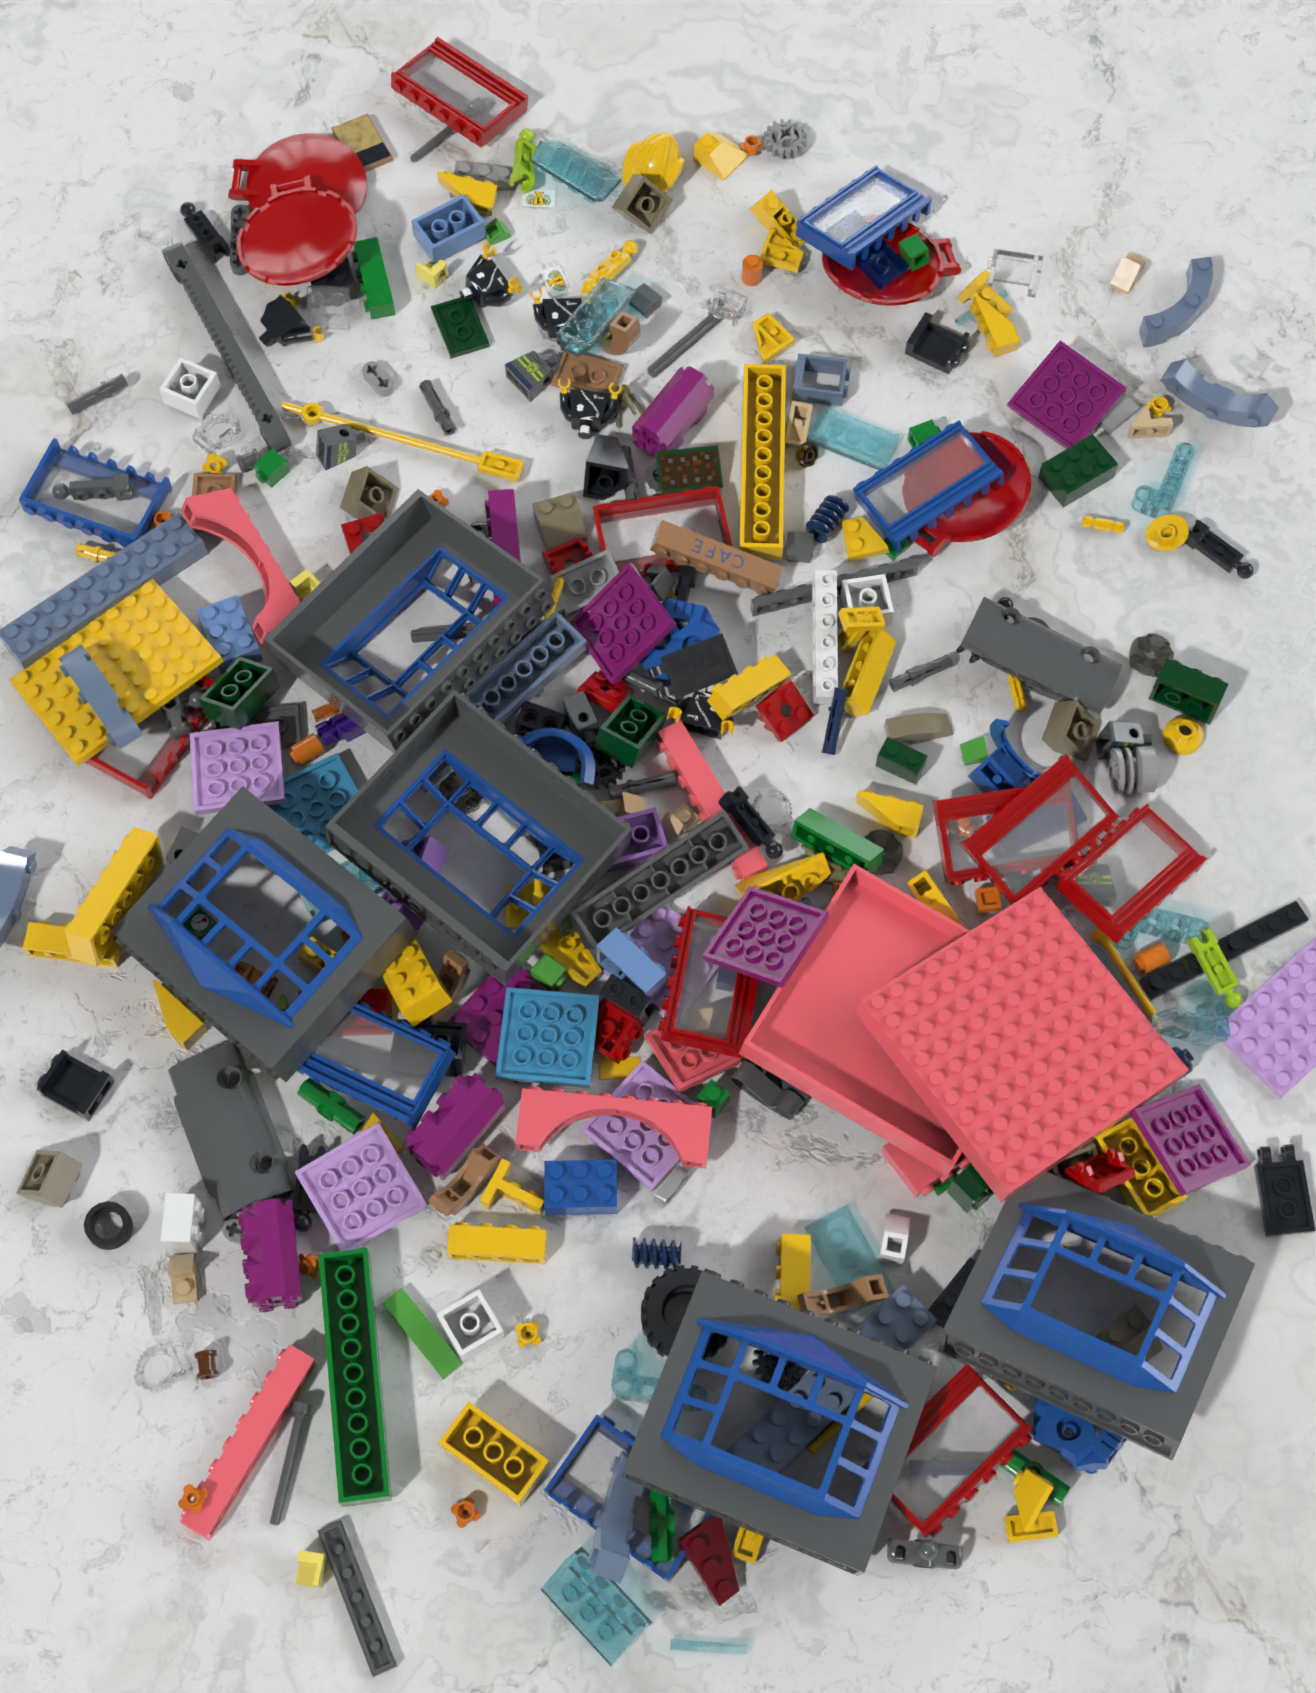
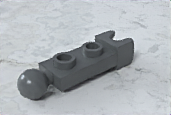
(94, 489)

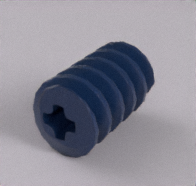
(827, 517)
(656, 1254)

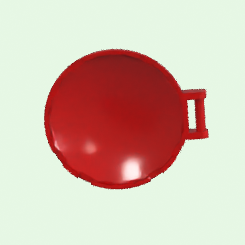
(324, 158)
(296, 234)
(907, 288)
(989, 512)

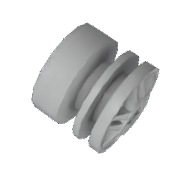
(1133, 770)

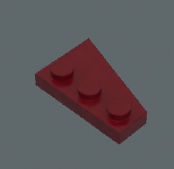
(711, 1558)

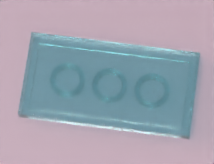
(853, 438)
(845, 1248)

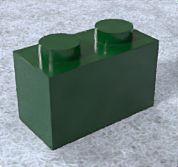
(901, 760)

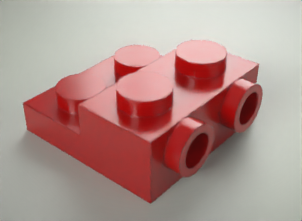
(615, 1032)

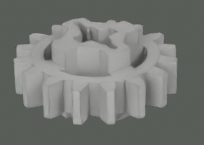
(785, 139)

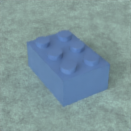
(448, 228)
(229, 631)
(631, 964)

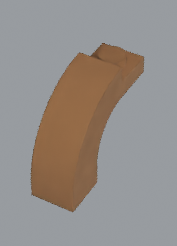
(620, 334)
(454, 977)
(467, 1182)
(846, 1297)

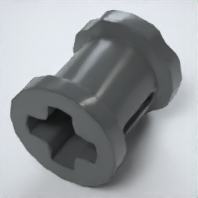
(247, 460)

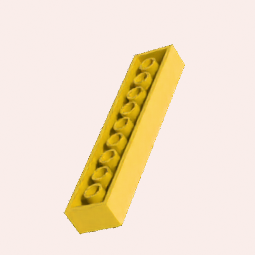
(762, 461)

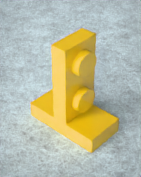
(980, 287)
(855, 624)
(510, 1190)

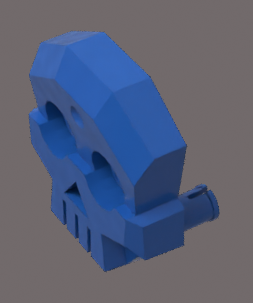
(699, 627)
(1083, 1449)

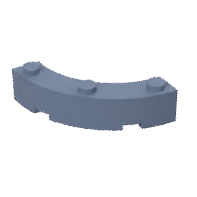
(1177, 319)
(1216, 400)
(100, 695)
(15, 875)
(614, 1525)

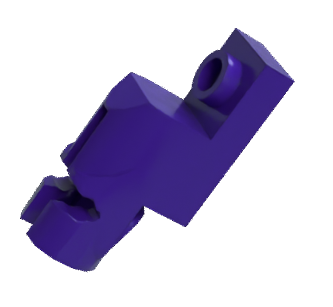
(337, 729)

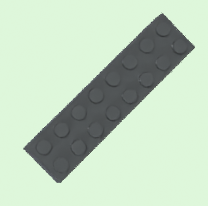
(660, 878)

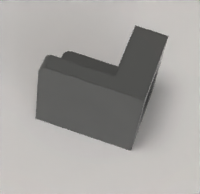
(661, 581)

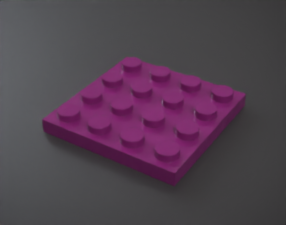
(1066, 396)
(622, 623)
(766, 936)
(485, 1013)
(1190, 1139)

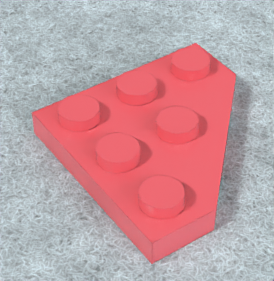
(686, 1064)

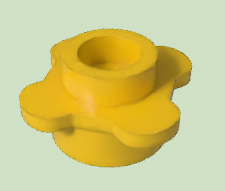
(1159, 402)
(218, 460)
(522, 1329)

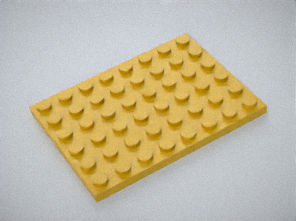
(143, 652)

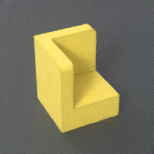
(432, 273)
(304, 584)
(310, 1569)

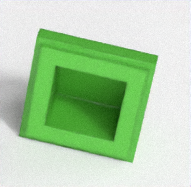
(496, 231)
(974, 751)

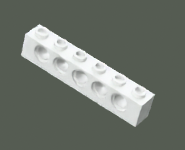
(824, 636)

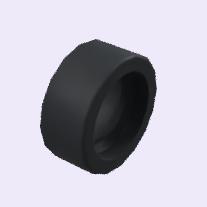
(98, 1210)

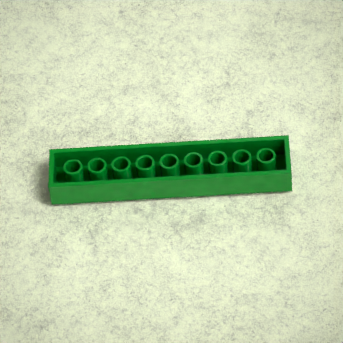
(354, 1378)

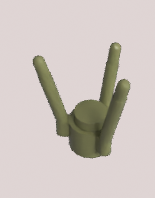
(626, 399)
(837, 871)

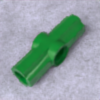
(331, 1106)
(1020, 1462)
(661, 1528)

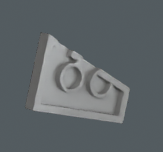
(482, 172)

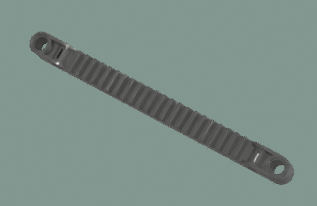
(187, 275)

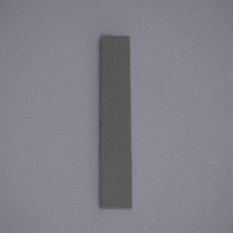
(357, 1599)

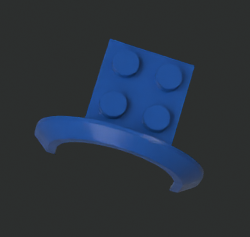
(562, 750)
(1003, 767)

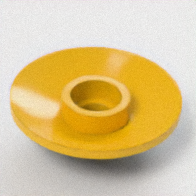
(1165, 526)

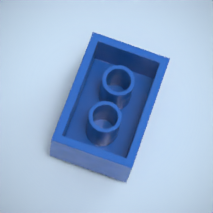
(580, 1187)

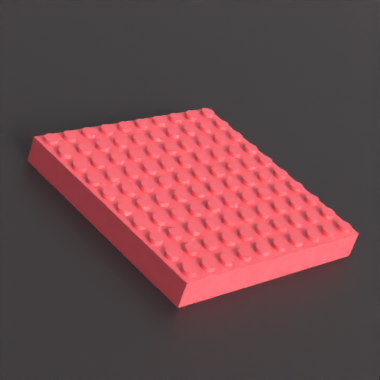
(819, 1040)
(1020, 1042)

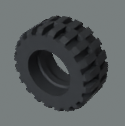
(653, 1306)

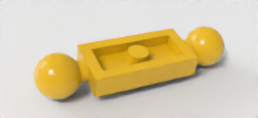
(611, 265)

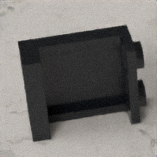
(936, 345)
(627, 999)
(74, 1085)

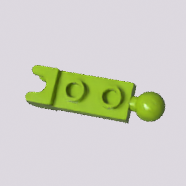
(522, 167)
(1215, 967)

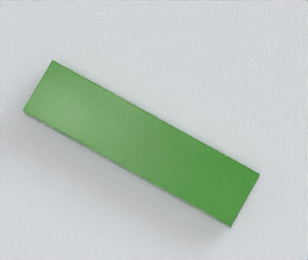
(422, 1333)

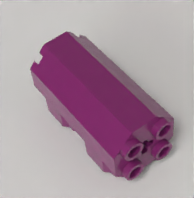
(673, 411)
(455, 1126)
(271, 1255)

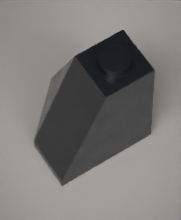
(605, 468)

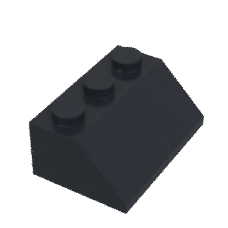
(451, 1032)

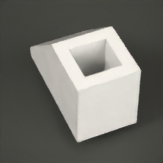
(894, 1239)

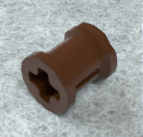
(206, 1364)

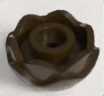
(807, 454)

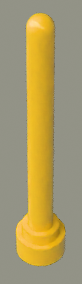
(1098, 936)

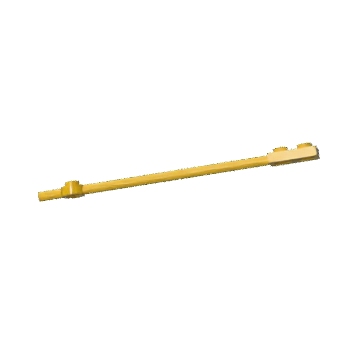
(489, 463)

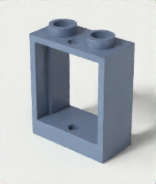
(821, 365)

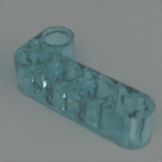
(1173, 481)
(1163, 928)
(1204, 1027)
(635, 1382)

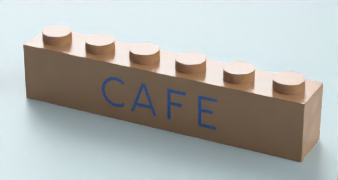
(715, 558)

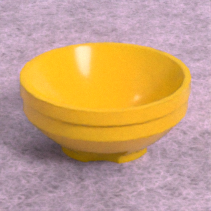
(1180, 743)

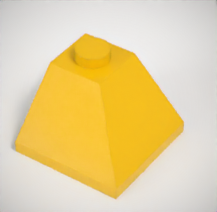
(718, 154)
(1030, 1495)

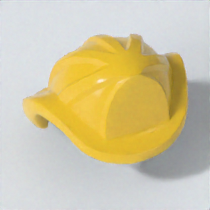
(655, 159)

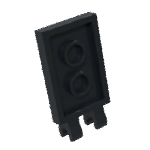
(695, 667)
(1283, 1193)

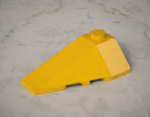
(790, 879)

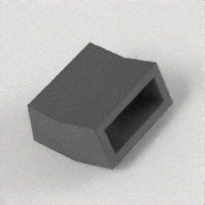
(646, 300)
(799, 546)

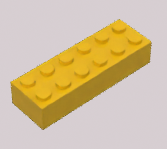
(113, 895)

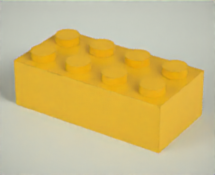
(416, 984)
(1151, 1188)
(494, 1453)

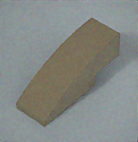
(918, 727)

